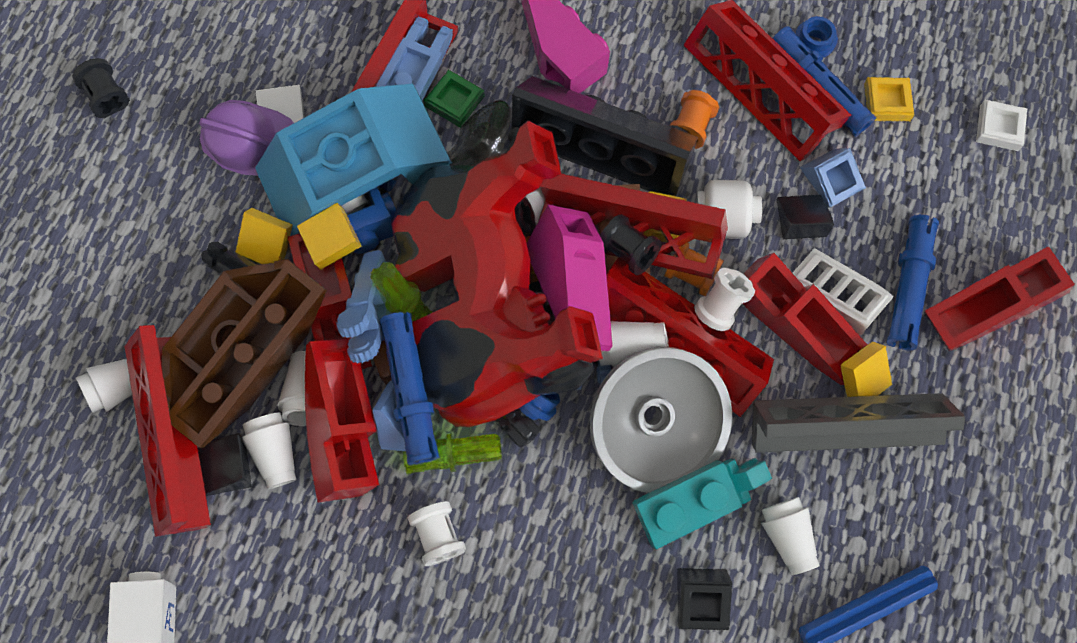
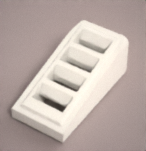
(860, 286)

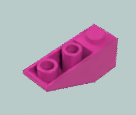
(564, 45)
(571, 265)

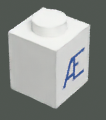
(142, 610)

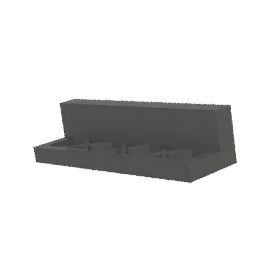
(853, 422)

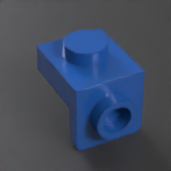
(373, 222)

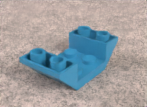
(349, 151)

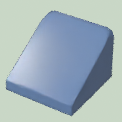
(834, 175)
(388, 430)

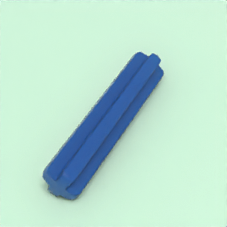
(870, 607)

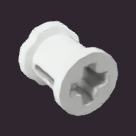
(724, 299)
(436, 533)

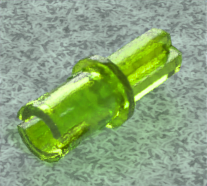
(399, 293)
(460, 452)

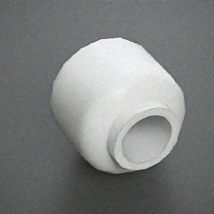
(739, 202)

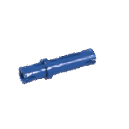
(812, 62)
(915, 267)
(411, 399)

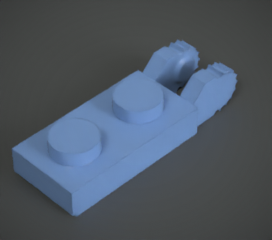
(417, 62)
(364, 312)

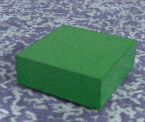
(454, 98)

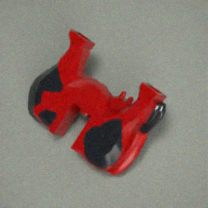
(496, 341)

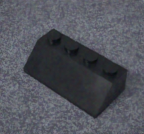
(606, 136)

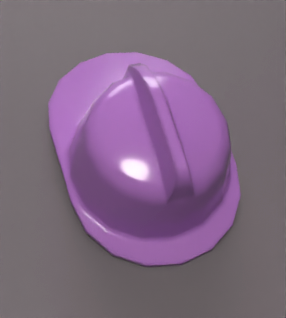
(239, 134)

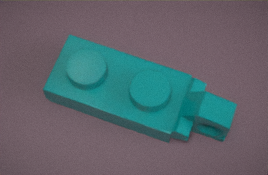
(698, 499)

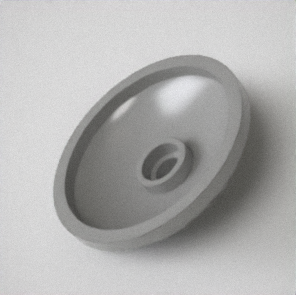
(688, 424)

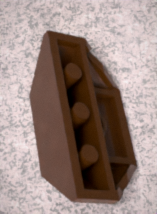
(236, 345)

